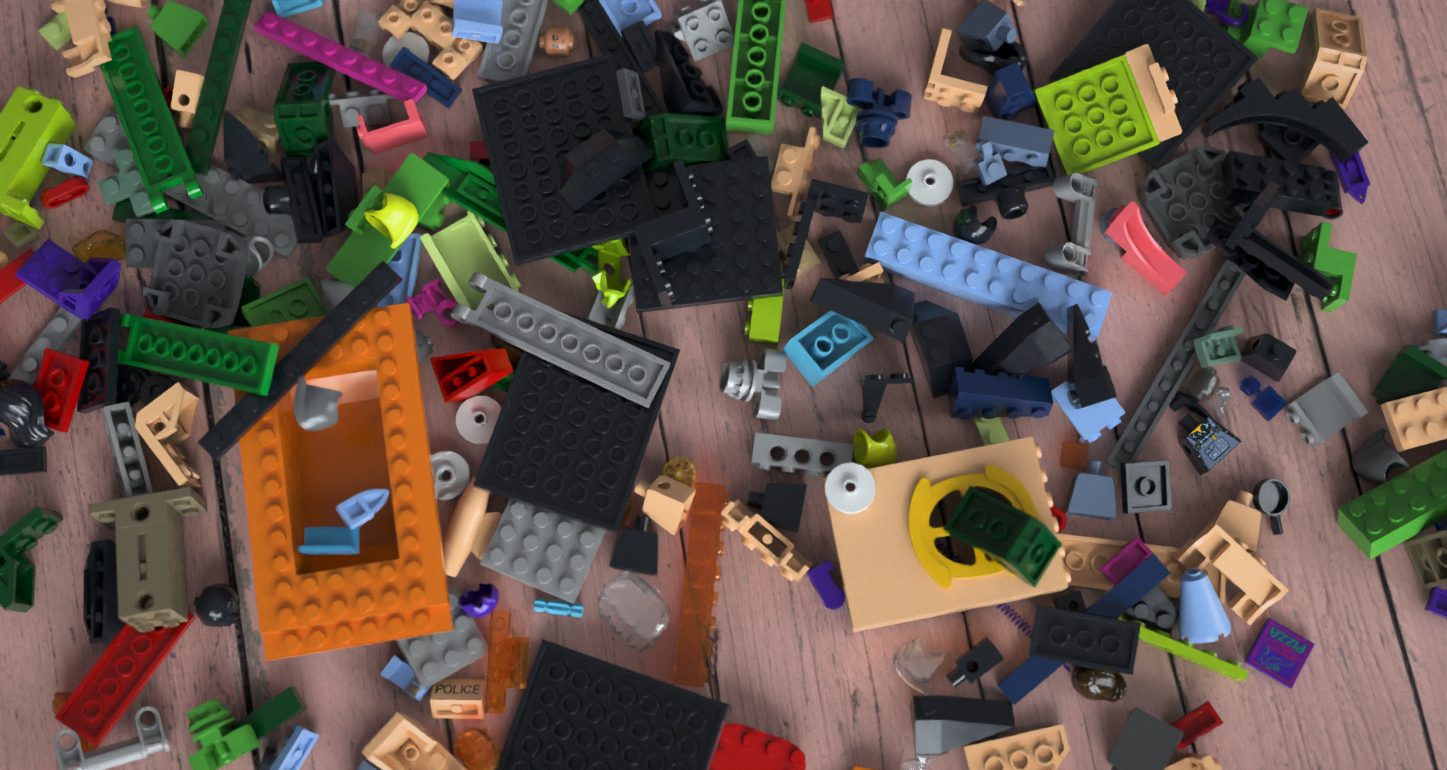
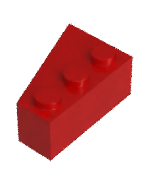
(470, 372)

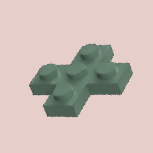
(126, 184)

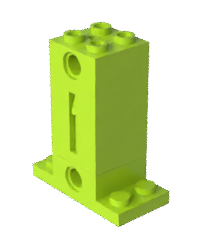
(25, 130)

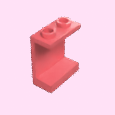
(395, 134)

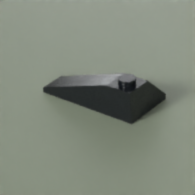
(245, 156)
(1256, 269)
(875, 305)
(1086, 378)
(952, 722)

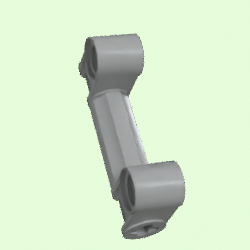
(1073, 255)
(116, 753)

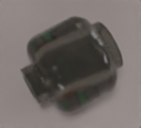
(1201, 383)

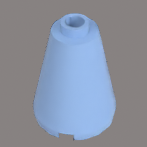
(1200, 609)

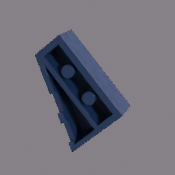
(1009, 93)

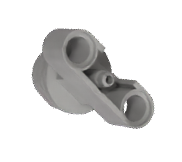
(744, 379)

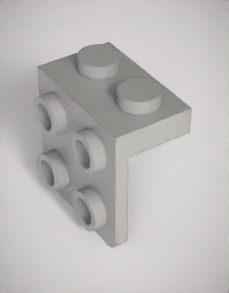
(704, 27)

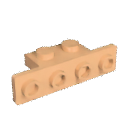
(1154, 91)
(793, 169)

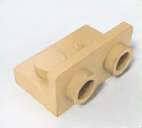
(809, 258)

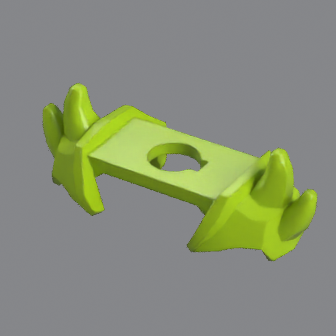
(611, 285)

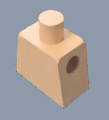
(186, 96)
(666, 502)
(1239, 520)

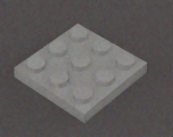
(444, 653)

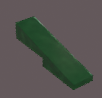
(274, 713)

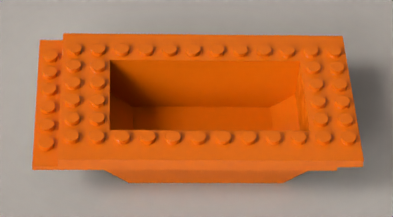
(301, 475)

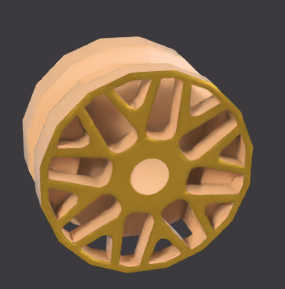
(681, 470)

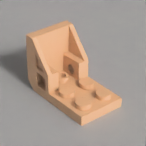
(1335, 57)
(169, 415)
(409, 746)

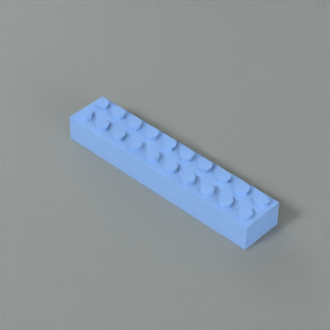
(981, 273)

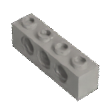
(765, 443)
(126, 450)

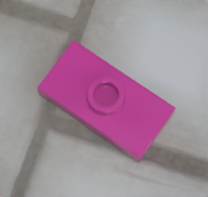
(1125, 560)

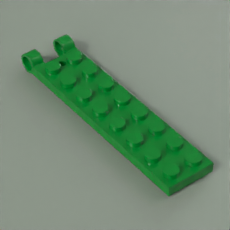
(147, 119)
(199, 354)

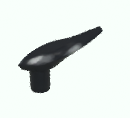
(1191, 404)

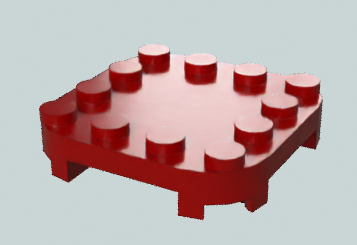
(752, 749)

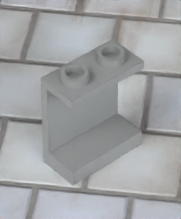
(1324, 410)

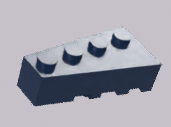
(998, 395)

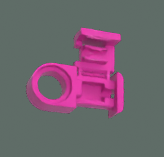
(431, 299)

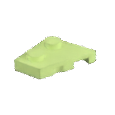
(837, 117)

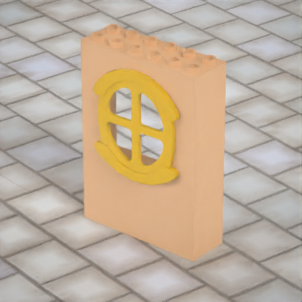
(889, 548)

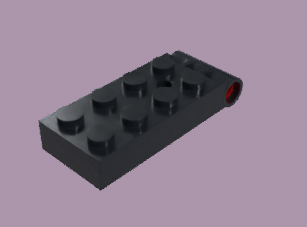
(1301, 189)

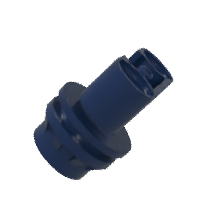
(880, 113)

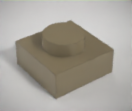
(20, 234)

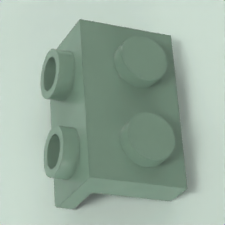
(1218, 347)

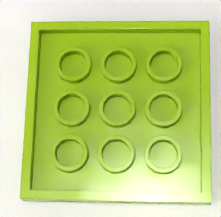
(1096, 116)

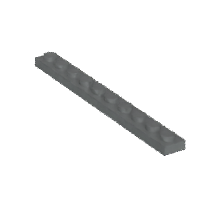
(1175, 366)

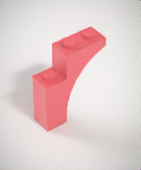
(1142, 250)

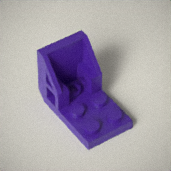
(69, 281)

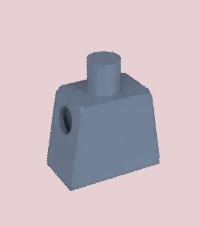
(986, 28)
(1091, 494)

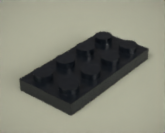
(100, 347)
(1084, 639)

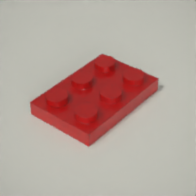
(60, 384)

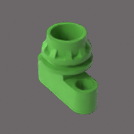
(217, 738)

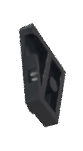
(1155, 610)

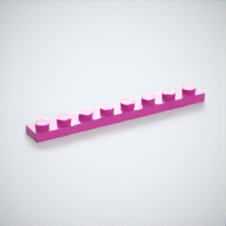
(340, 57)

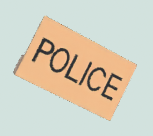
(458, 698)

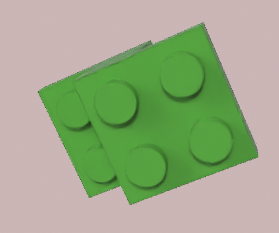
(1269, 25)
(1330, 262)

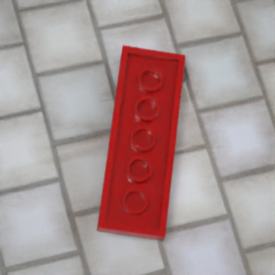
(118, 679)

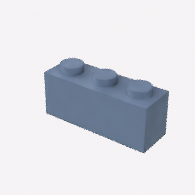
(1017, 140)

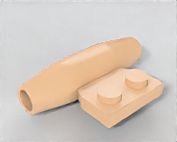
(469, 529)

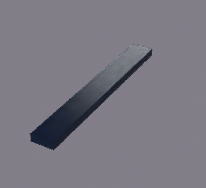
(1111, 604)

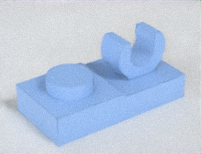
(296, 749)

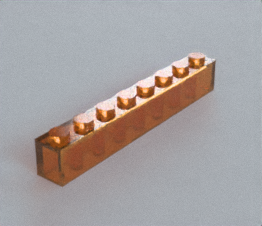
(699, 584)

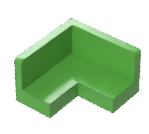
(883, 183)

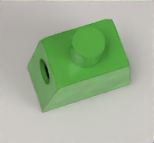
(178, 26)

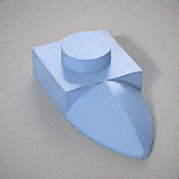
(362, 507)

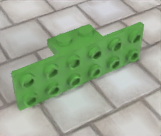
(366, 245)

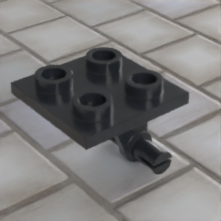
(873, 391)

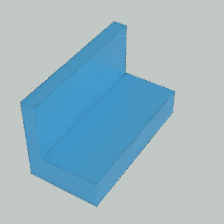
(331, 540)

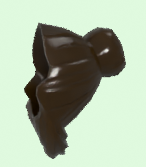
(1098, 684)

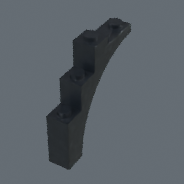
(1323, 121)

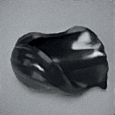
(992, 61)
(23, 413)

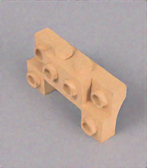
(436, 28)
(89, 31)
(766, 539)
(1247, 572)

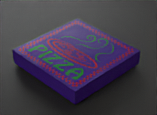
(1279, 653)

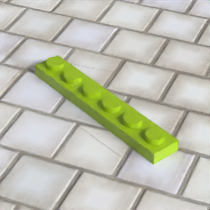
(1186, 651)

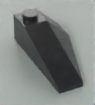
(682, 82)
(1025, 344)

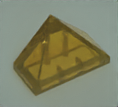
(100, 245)

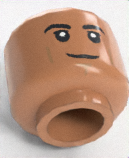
(557, 41)

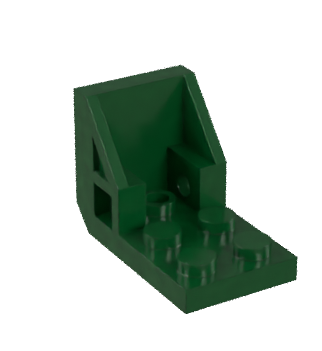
(303, 108)
(683, 138)
(1004, 533)
(18, 583)

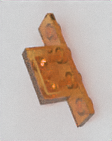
(506, 662)

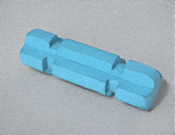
(558, 607)

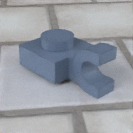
(990, 166)

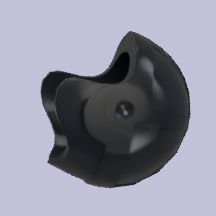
(969, 228)
(217, 605)

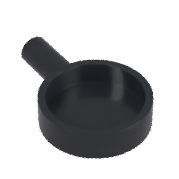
(153, 385)
(1272, 499)

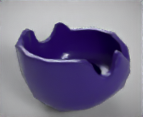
(479, 602)

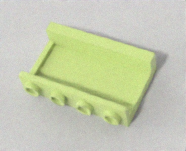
(465, 250)

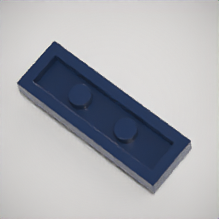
(437, 85)

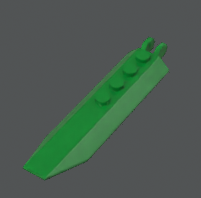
(476, 191)

